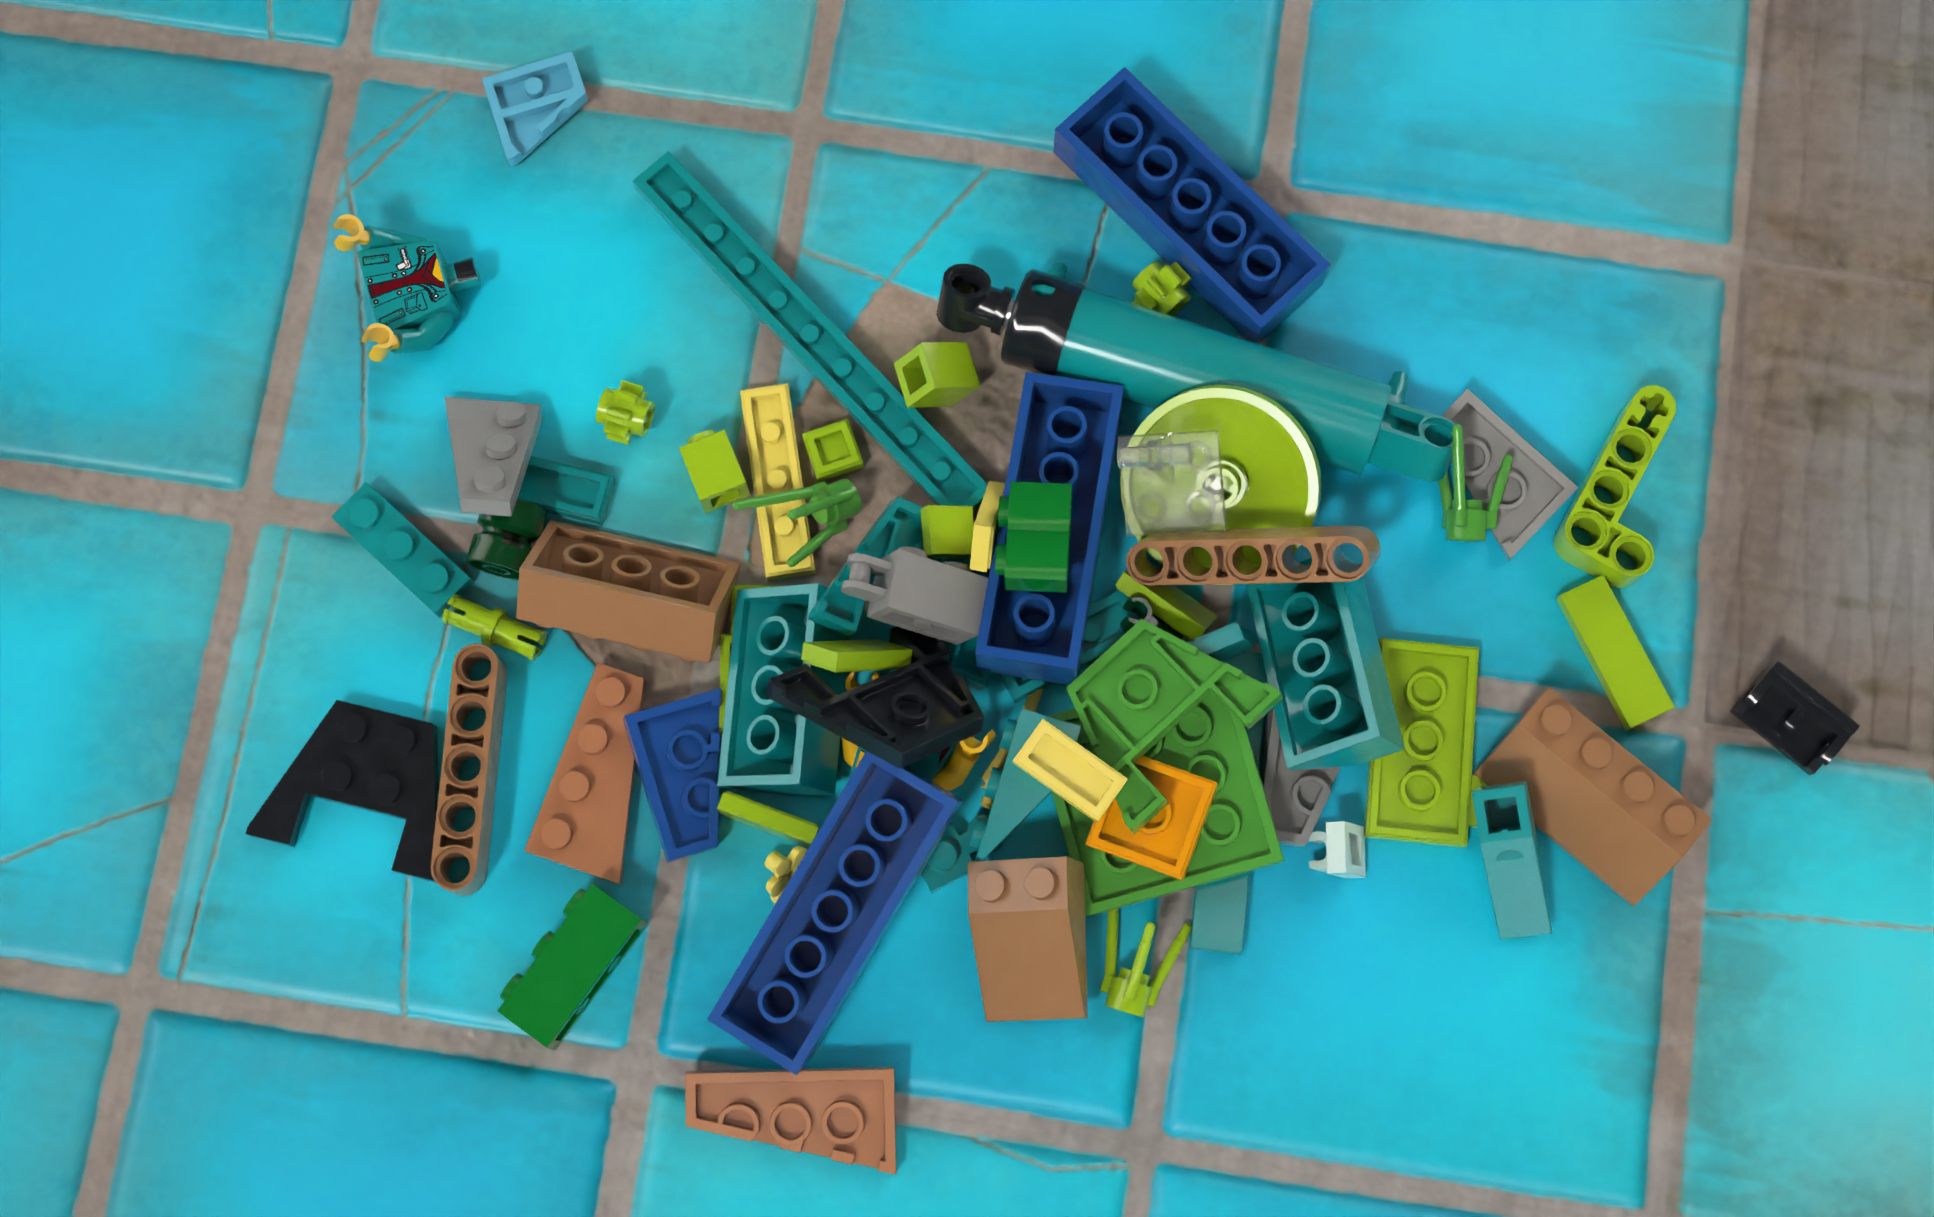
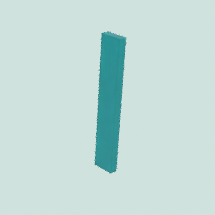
(1221, 905)

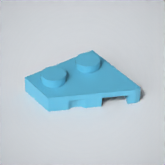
(534, 102)

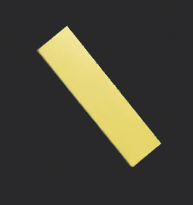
(773, 470)

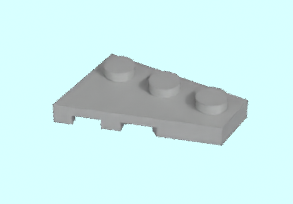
(491, 451)
(1533, 485)
(1292, 795)

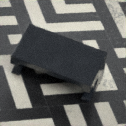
(1794, 718)

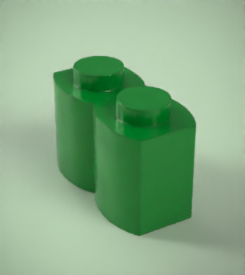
(1036, 537)

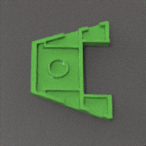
(1143, 692)

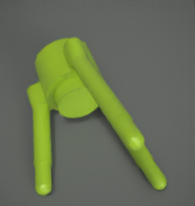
(1130, 989)

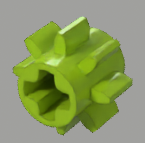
(1162, 288)
(625, 412)

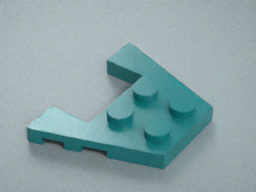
(895, 528)

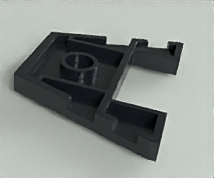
(894, 715)
(365, 763)

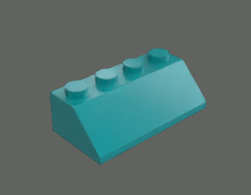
(1330, 671)
(763, 741)

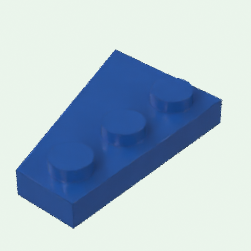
(678, 767)

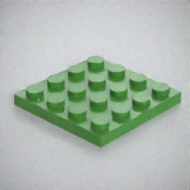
(1238, 827)

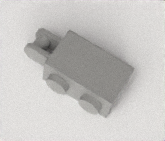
(919, 593)

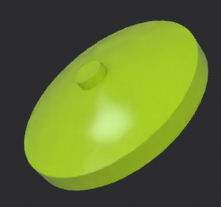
(1265, 459)

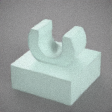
(1343, 850)

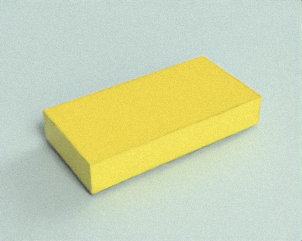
(986, 528)
(1069, 770)

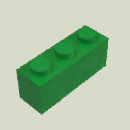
(570, 966)

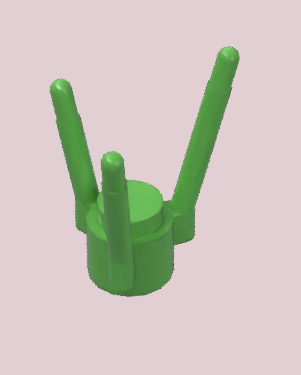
(828, 505)
(1463, 517)

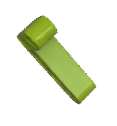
(1620, 480)

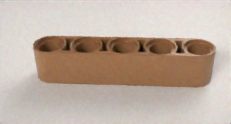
(1275, 551)
(480, 791)

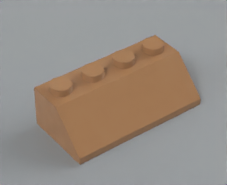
(626, 591)
(1595, 797)

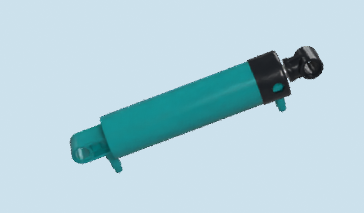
(1094, 337)

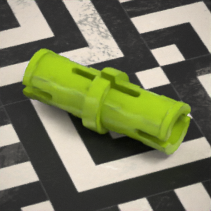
(494, 627)

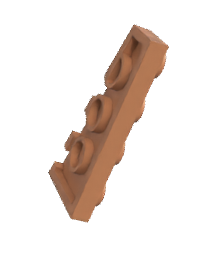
(591, 790)
(818, 1111)

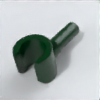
(1144, 611)

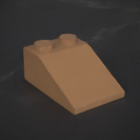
(1029, 937)

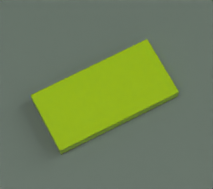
(1427, 786)

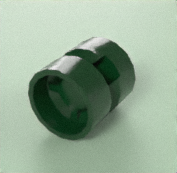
(502, 559)

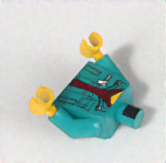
(407, 286)

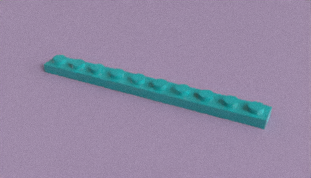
(809, 335)

